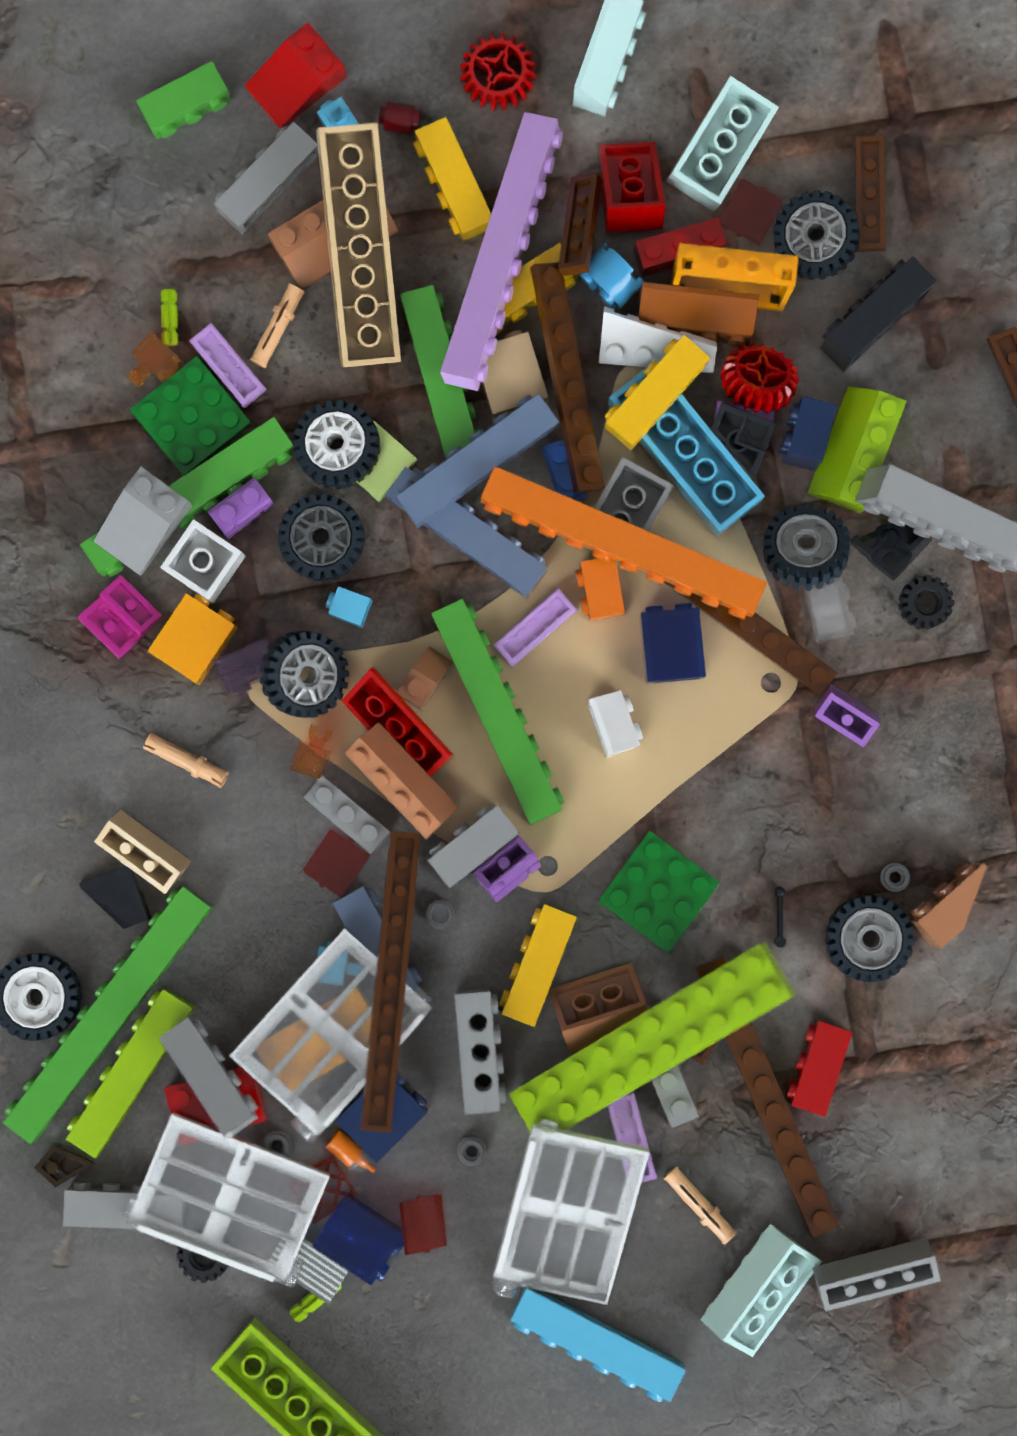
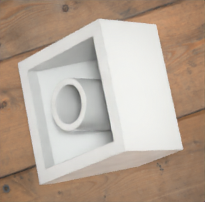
(614, 723)

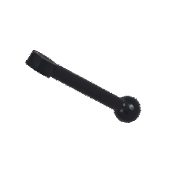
(780, 941)

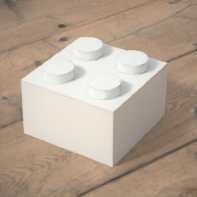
(203, 561)

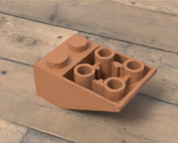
(949, 909)

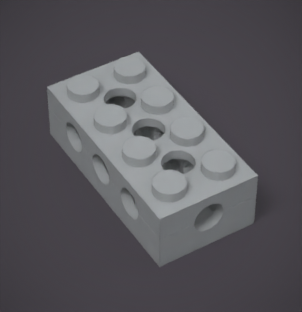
(475, 1096)

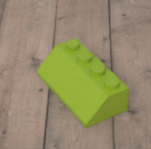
(855, 444)

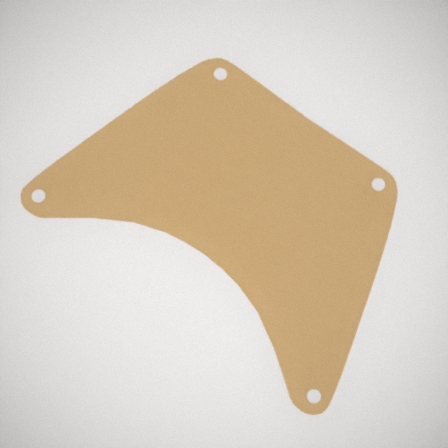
(679, 721)

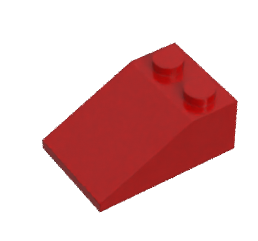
(296, 76)
(631, 187)

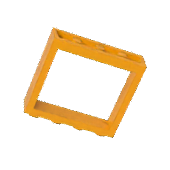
(737, 272)

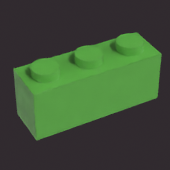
(184, 100)

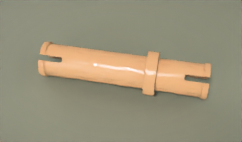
(282, 315)
(180, 757)
(723, 1230)

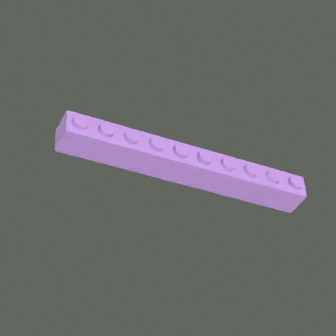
(501, 252)

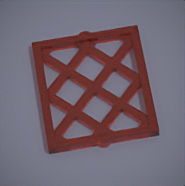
(341, 1177)

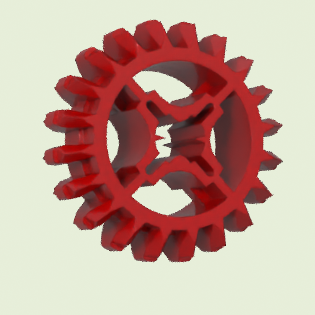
(478, 60)
(759, 378)

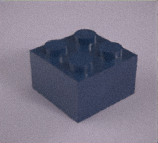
(809, 433)

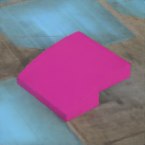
(119, 617)

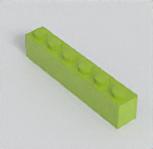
(129, 1074)

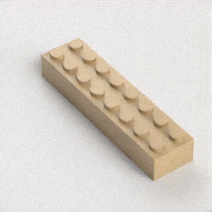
(358, 244)

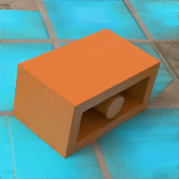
(601, 589)

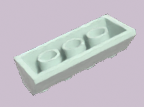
(606, 55)
(760, 1290)

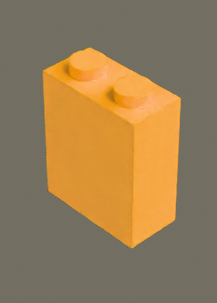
(193, 637)

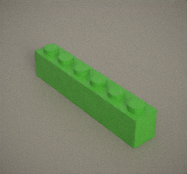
(431, 344)

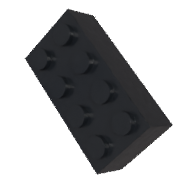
(879, 312)

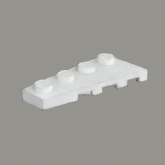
(639, 343)

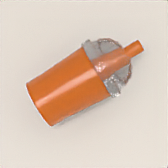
(349, 1152)

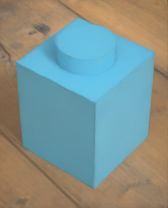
(348, 606)

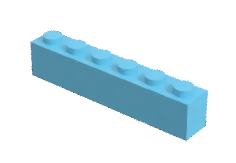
(598, 1343)

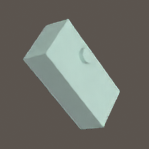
(722, 144)

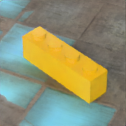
(453, 177)
(524, 292)
(657, 392)
(538, 966)

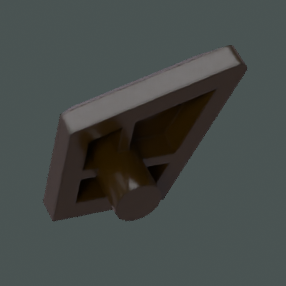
(61, 1165)

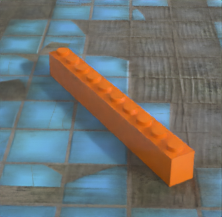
(622, 542)

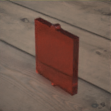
(750, 211)
(336, 863)
(422, 1224)

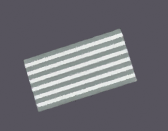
(319, 1273)

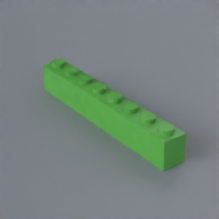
(214, 481)
(497, 712)

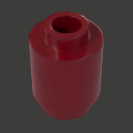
(399, 118)

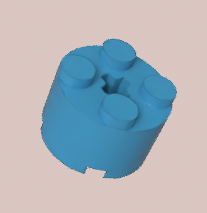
(612, 277)

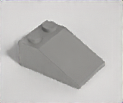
(142, 521)

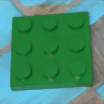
(190, 416)
(658, 891)

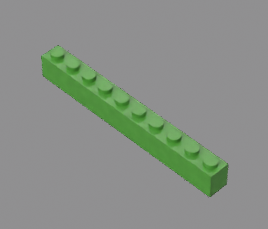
(108, 1014)

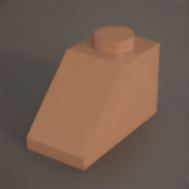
(424, 678)

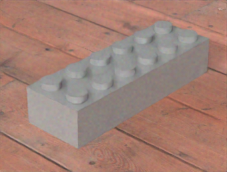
(940, 515)

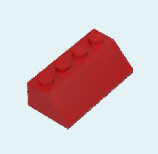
(376, 701)

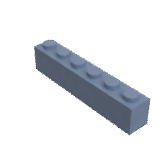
(474, 463)
(480, 541)

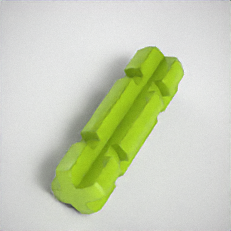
(169, 317)
(308, 1304)

